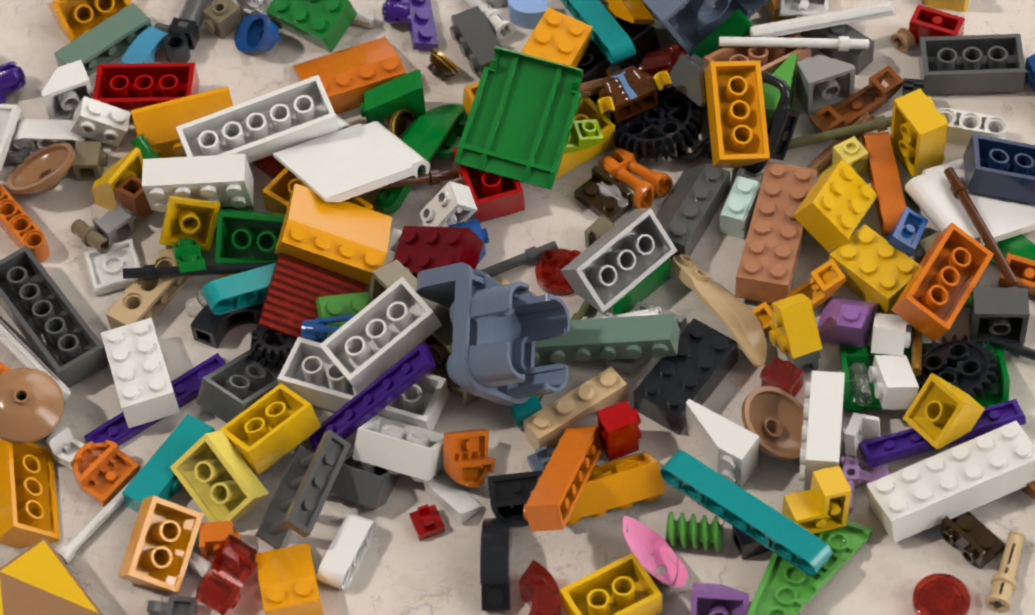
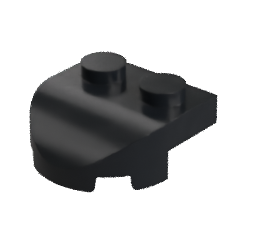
(510, 494)

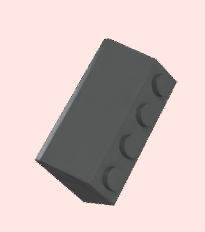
(693, 205)

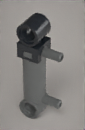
(184, 31)

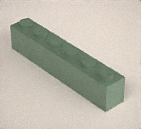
(612, 339)

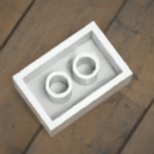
(400, 448)

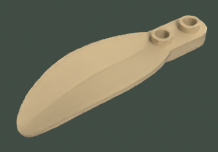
(729, 309)

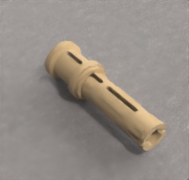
(1014, 544)

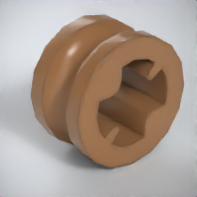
(903, 40)

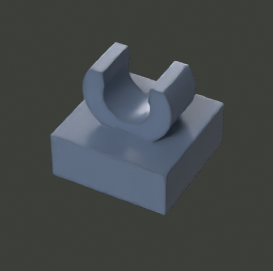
(540, 458)

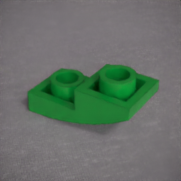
(188, 255)

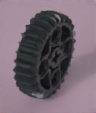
(661, 129)

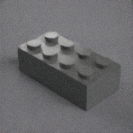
(971, 64)

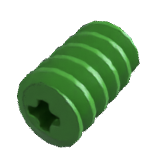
(694, 532)

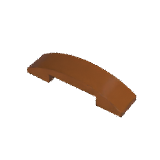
(869, 99)

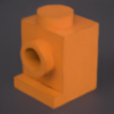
(213, 534)

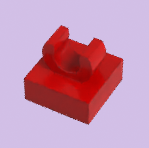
(427, 522)

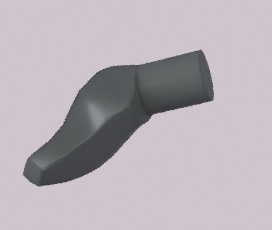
(17, 157)

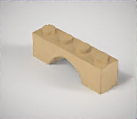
(550, 423)

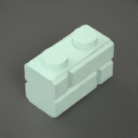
(739, 207)

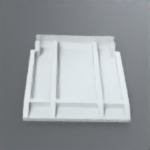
(352, 161)
(1001, 215)

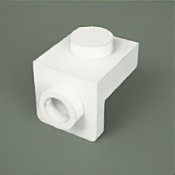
(859, 427)
(63, 446)

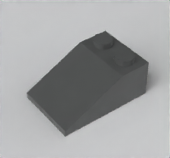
(236, 386)

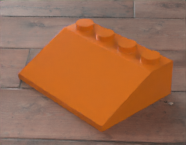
(353, 72)

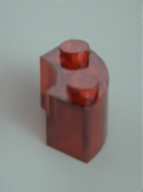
(661, 59)
(227, 575)
(540, 591)

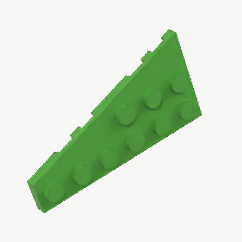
(788, 589)

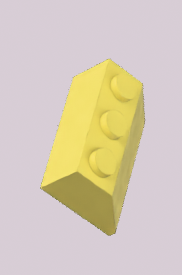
(219, 478)

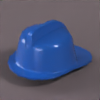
(256, 34)

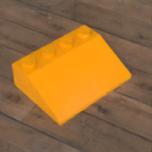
(334, 235)

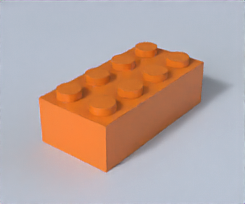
(942, 282)

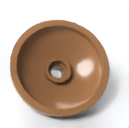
(42, 170)
(35, 415)
(776, 420)

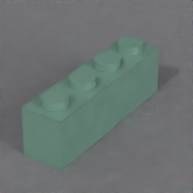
(106, 40)

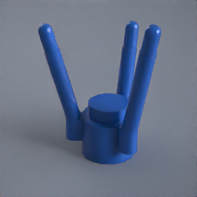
(318, 330)

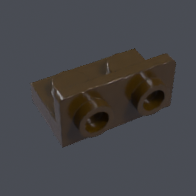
(604, 195)
(971, 538)

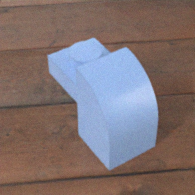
(526, 12)

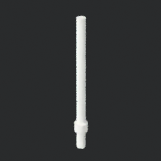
(843, 43)
(67, 552)

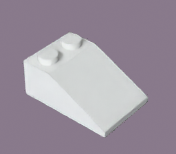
(724, 444)

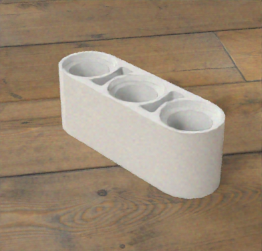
(964, 124)
(40, 133)
(346, 551)

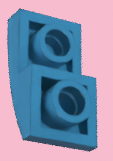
(144, 46)

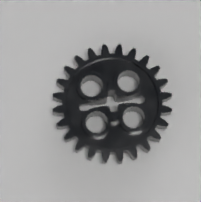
(961, 364)

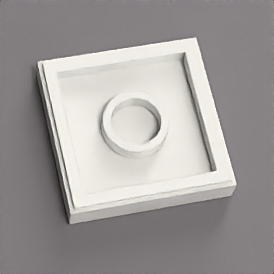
(107, 268)

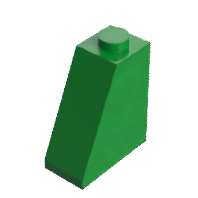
(735, 26)
(397, 94)

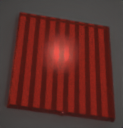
(294, 293)

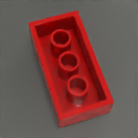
(144, 83)

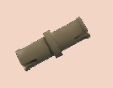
(91, 236)

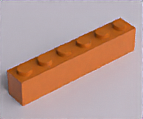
(563, 479)

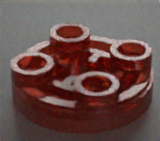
(549, 272)
(941, 596)

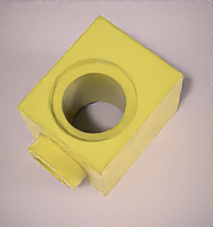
(853, 154)

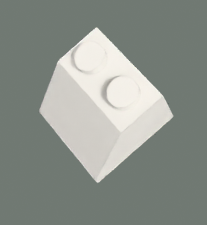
(66, 90)

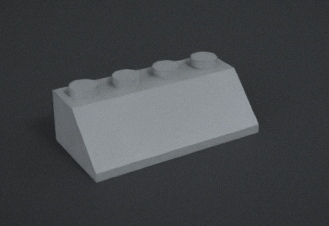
(619, 259)

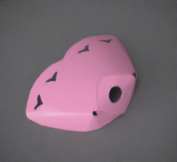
(646, 541)

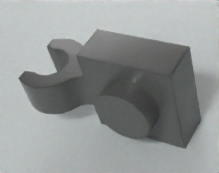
(176, 606)

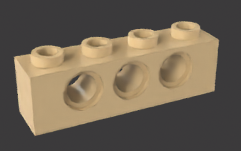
(148, 297)

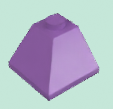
(847, 321)
(718, 600)

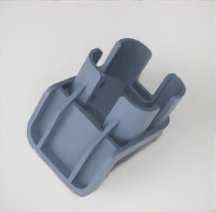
(497, 333)

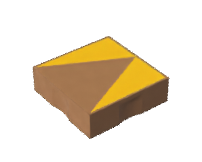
(42, 585)

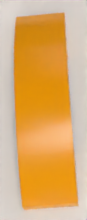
(819, 288)

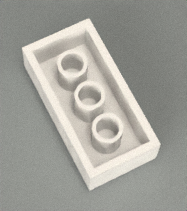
(206, 178)
(380, 334)
(139, 373)
(821, 424)

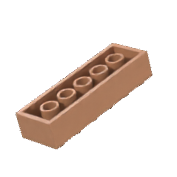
(774, 234)

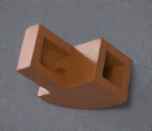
(132, 197)

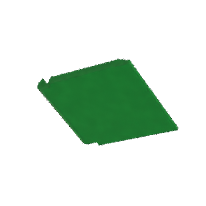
(521, 118)

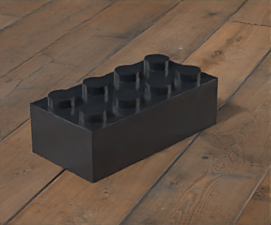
(693, 374)

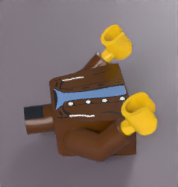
(630, 91)

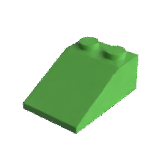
(772, 94)

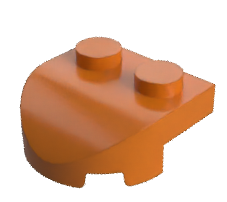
(467, 456)
(103, 470)

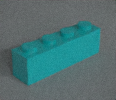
(156, 475)

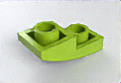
(584, 135)

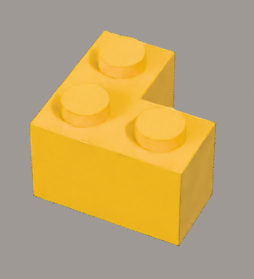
(794, 326)
(822, 506)

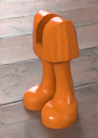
(623, 163)

